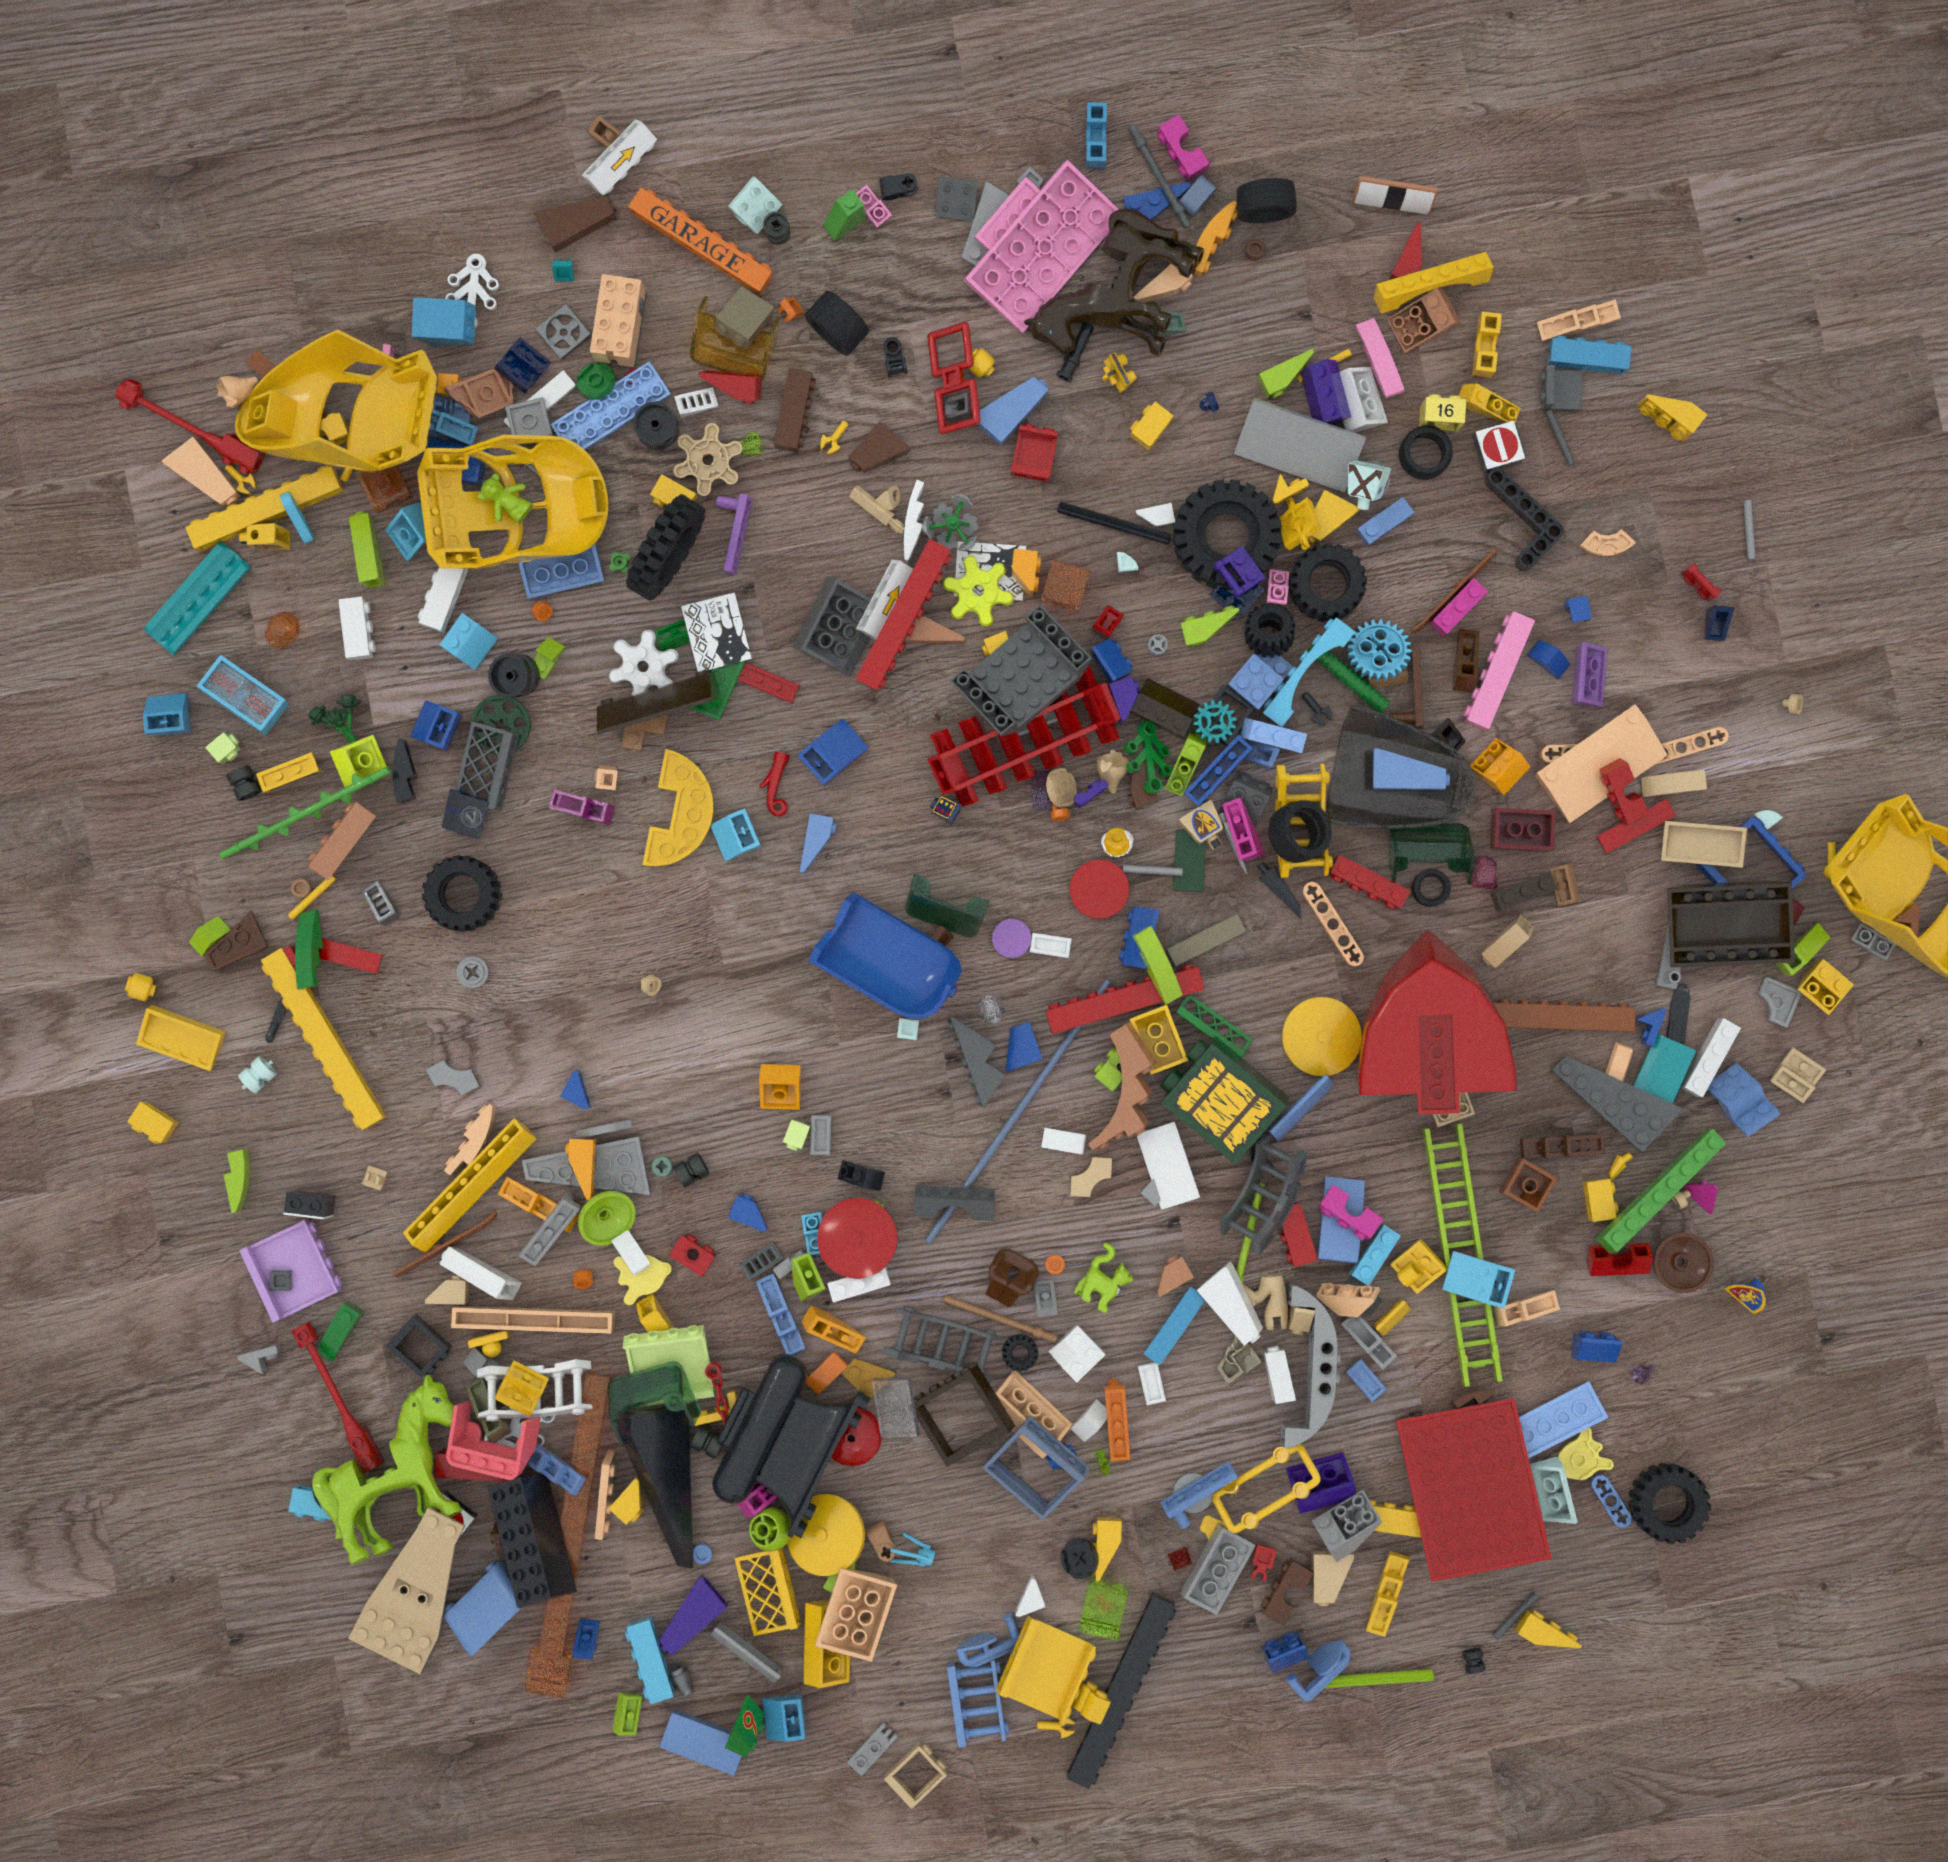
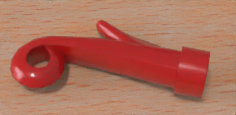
(773, 780)

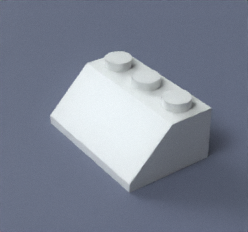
(1362, 399)

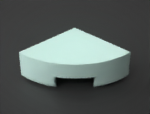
(1126, 563)
(1768, 817)

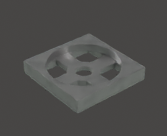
(563, 352)

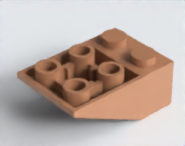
(1424, 320)

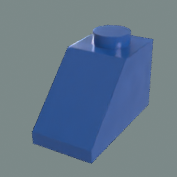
(748, 1212)

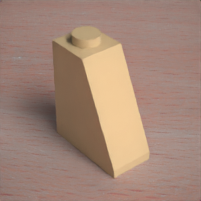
(1507, 941)
(1328, 1576)

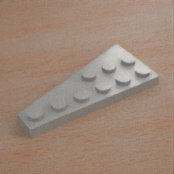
(617, 1168)

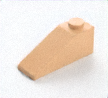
(1164, 285)

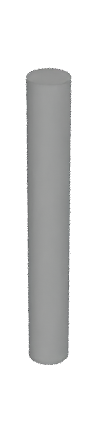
(1749, 529)
(1152, 870)

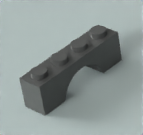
(933, 1198)

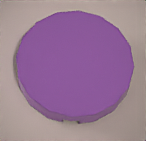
(1011, 938)

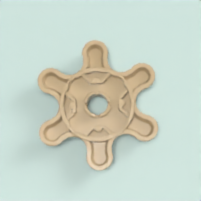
(698, 449)

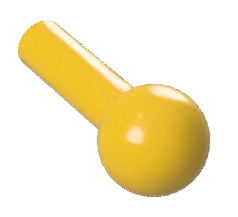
(1831, 850)

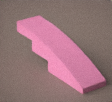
(1380, 358)

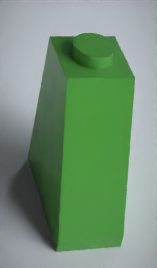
(845, 215)

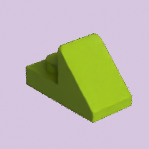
(547, 656)

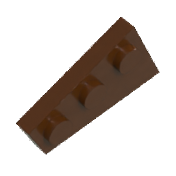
(237, 944)

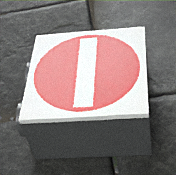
(1499, 446)

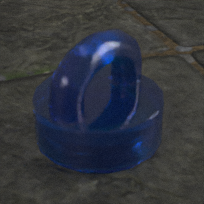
(1210, 398)

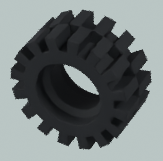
(1020, 1365)

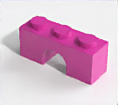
(1190, 162)
(1458, 607)
(1334, 1205)

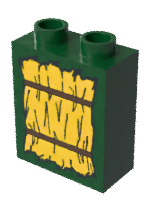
(1223, 1098)

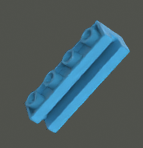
(1589, 355)

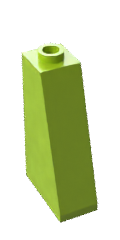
(366, 550)

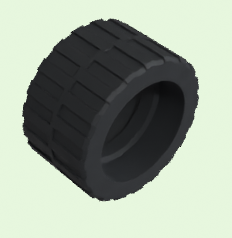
(837, 323)

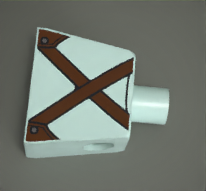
(1366, 482)

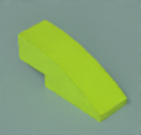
(238, 1180)

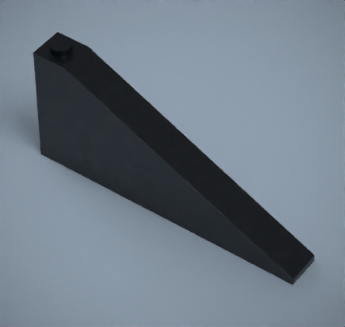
(661, 1457)

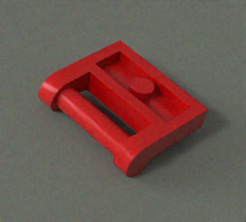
(1705, 588)

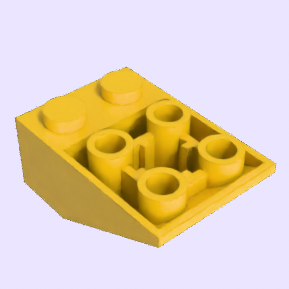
(1675, 415)

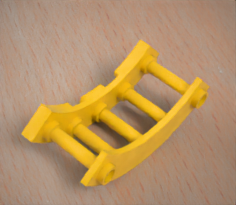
(1284, 779)

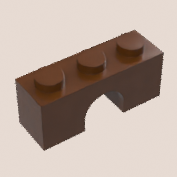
(1292, 1575)

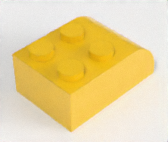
(1160, 1038)

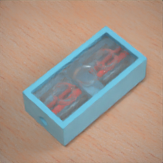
(242, 695)

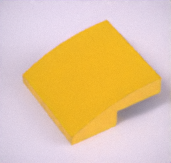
(521, 1388)

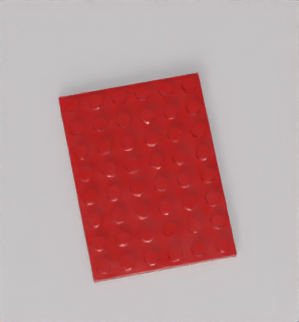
(1473, 1490)

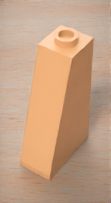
(200, 469)

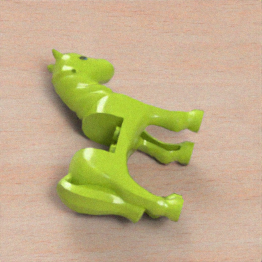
(350, 1496)

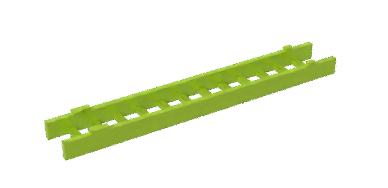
(1454, 1305)

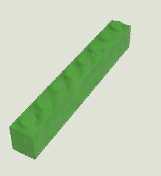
(1660, 1191)

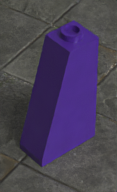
(695, 1613)

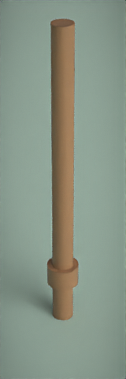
(1036, 1332)

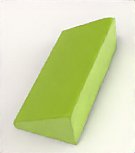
(627, 1714)

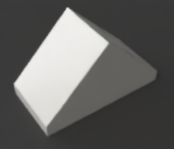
(1090, 1421)
(1031, 1598)

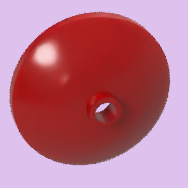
(865, 1444)

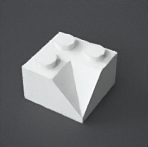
(1076, 1352)

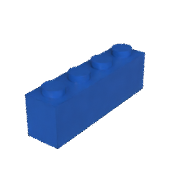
(1218, 771)

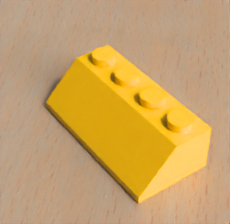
(821, 1665)

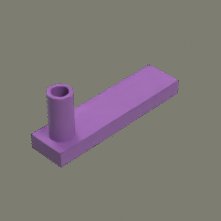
(742, 509)

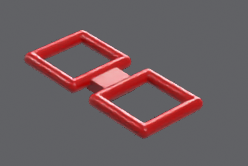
(953, 378)

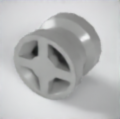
(1157, 641)

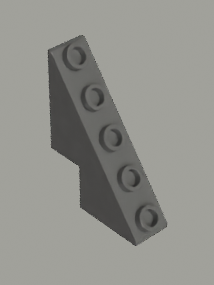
(976, 1051)

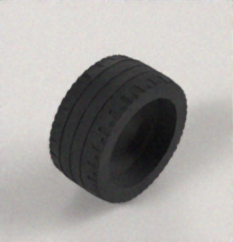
(1266, 200)
(1316, 822)

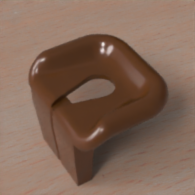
(1004, 1289)

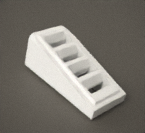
(694, 395)

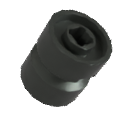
(776, 228)
(243, 782)
(690, 1170)
(706, 1440)

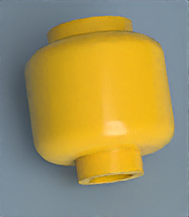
(982, 363)
(140, 987)

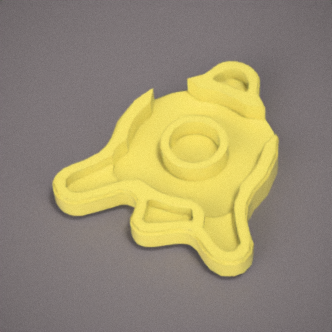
(644, 1282)
(1582, 1457)

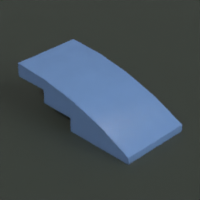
(1334, 1241)

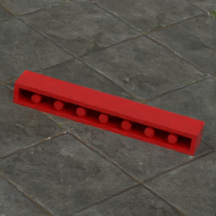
(903, 615)
(1116, 1000)

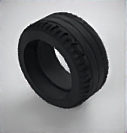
(1437, 436)

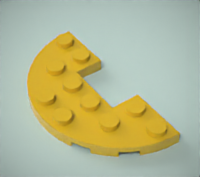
(690, 816)

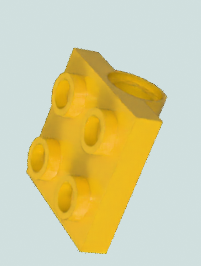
(1418, 1266)

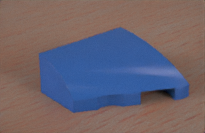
(1022, 1047)

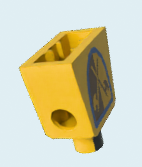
(266, 537)

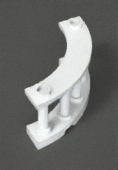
(573, 1367)

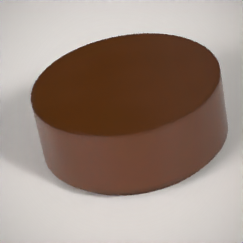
(1254, 250)

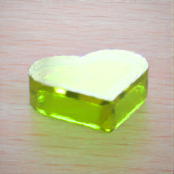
(751, 445)
(1102, 1462)

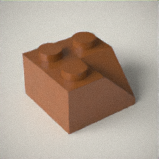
(1528, 1184)

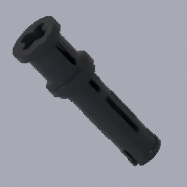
(1071, 360)

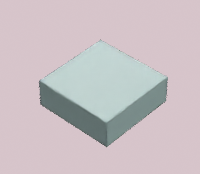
(908, 1029)

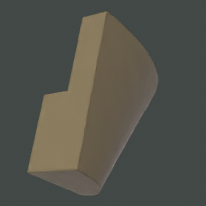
(1238, 1362)

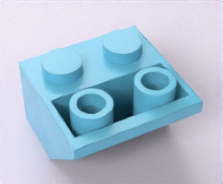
(735, 835)

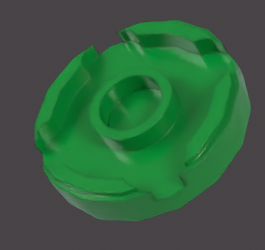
(596, 381)

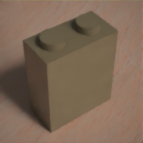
(743, 318)

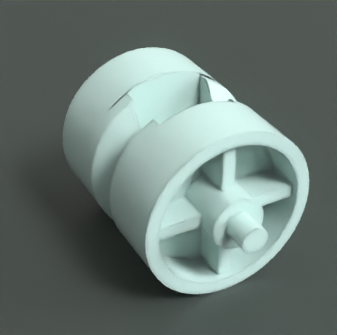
(258, 1073)

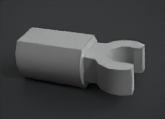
(785, 1266)

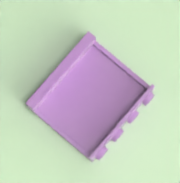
(298, 1251)

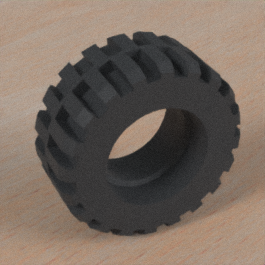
(1346, 564)
(435, 893)
(1693, 1514)

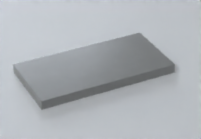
(1299, 444)

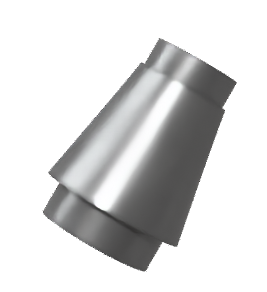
(681, 1678)

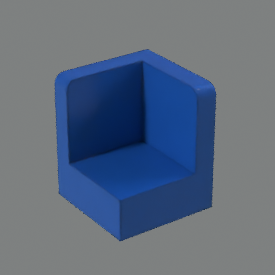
(1579, 609)

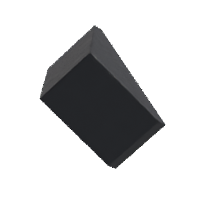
(1449, 734)

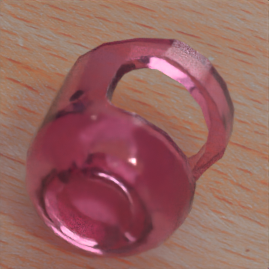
(1484, 872)

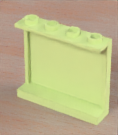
(680, 1345)

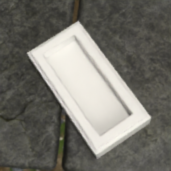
(1050, 945)
(1151, 1383)

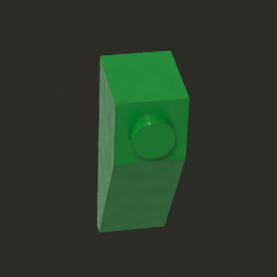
(339, 1330)

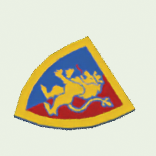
(1750, 1296)

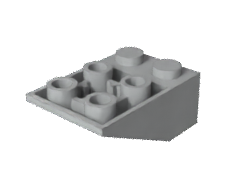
(1347, 1525)

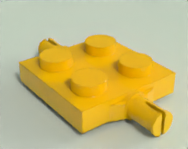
(1298, 523)

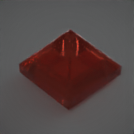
(1180, 1559)

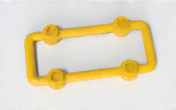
(1300, 1489)

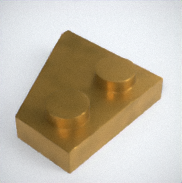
(862, 1373)

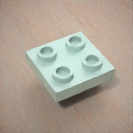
(754, 204)

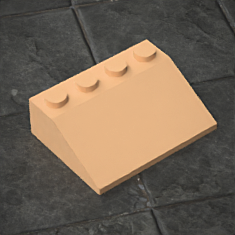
(856, 1613)

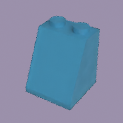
(443, 322)

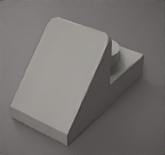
(1045, 1298)
(256, 1360)
(477, 1360)

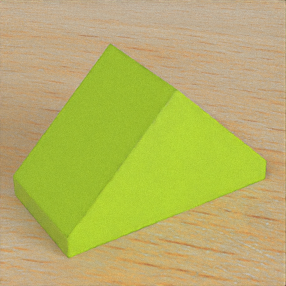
(208, 935)

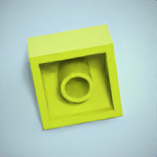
(358, 758)

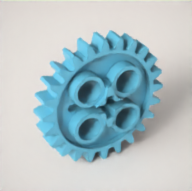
(1392, 640)

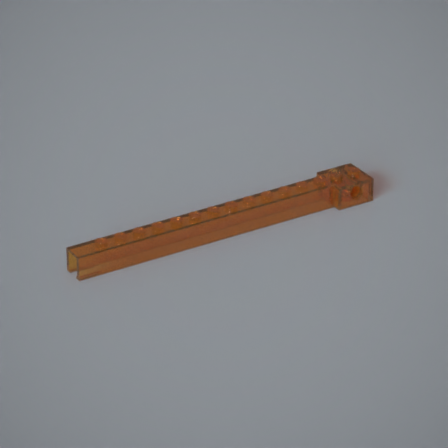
(550, 1663)

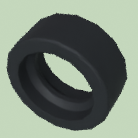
(1431, 902)

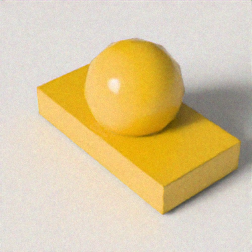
(490, 1342)

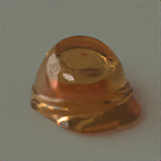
(282, 630)

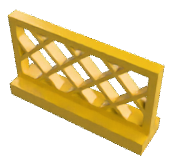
(785, 1591)

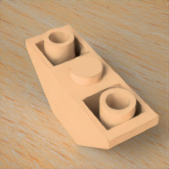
(1347, 1299)

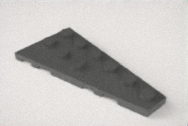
(1628, 1109)

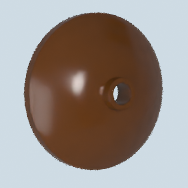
(1696, 1265)

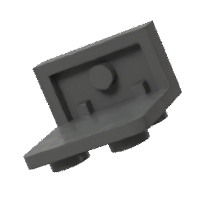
(1560, 389)
(1254, 794)

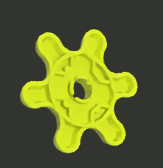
(981, 604)

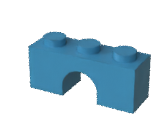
(1096, 135)

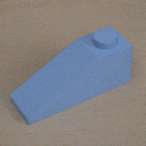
(817, 836)

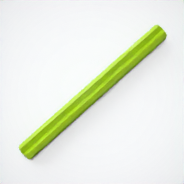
(1381, 1678)

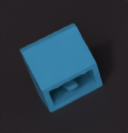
(167, 715)
(784, 1717)

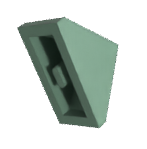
(1176, 325)

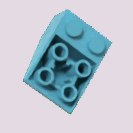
(1478, 1279)

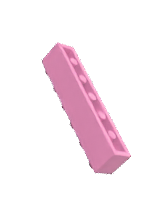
(1499, 670)

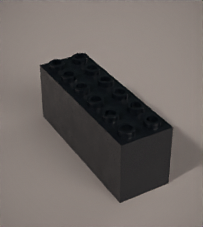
(532, 1540)

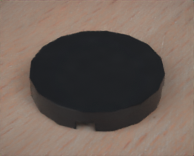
(1079, 1558)

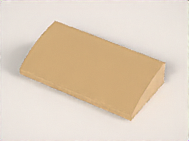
(1704, 844)

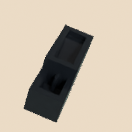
(403, 772)

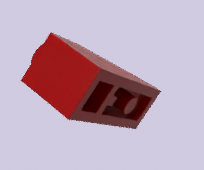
(1410, 259)
(737, 385)

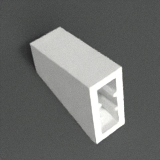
(1278, 1375)

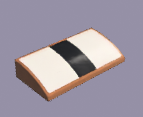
(1394, 195)

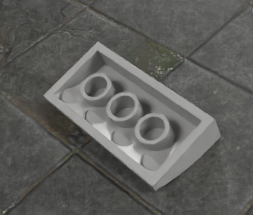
(1217, 1569)

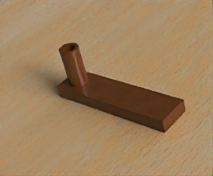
(1417, 716)

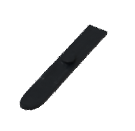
(1678, 1016)

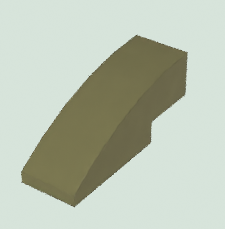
(479, 1399)

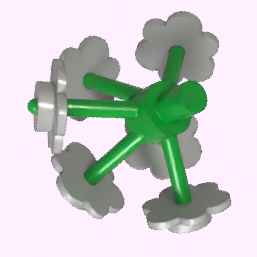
(944, 517)

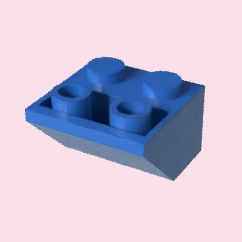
(436, 725)
(1595, 1347)

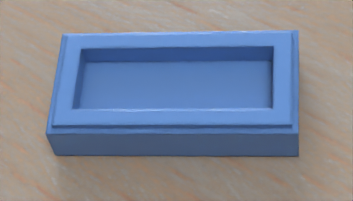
(1365, 1380)

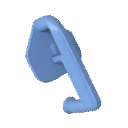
(982, 1640)
(1327, 1664)

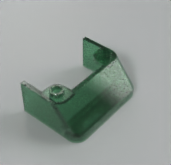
(1435, 843)
(649, 1385)

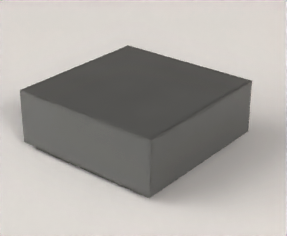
(280, 1280)

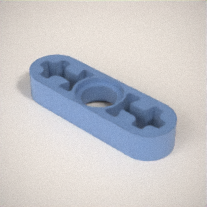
(1613, 1516)

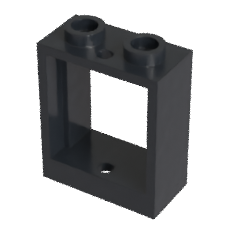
(1231, 693)
(442, 1354)

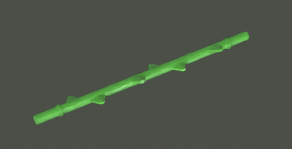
(313, 810)

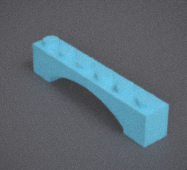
(1280, 708)

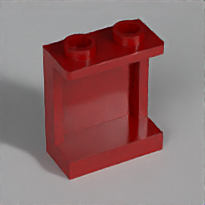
(1034, 453)

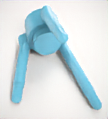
(923, 1556)

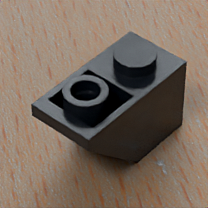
(861, 1175)

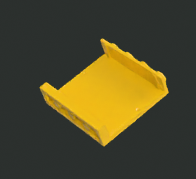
(1046, 1669)

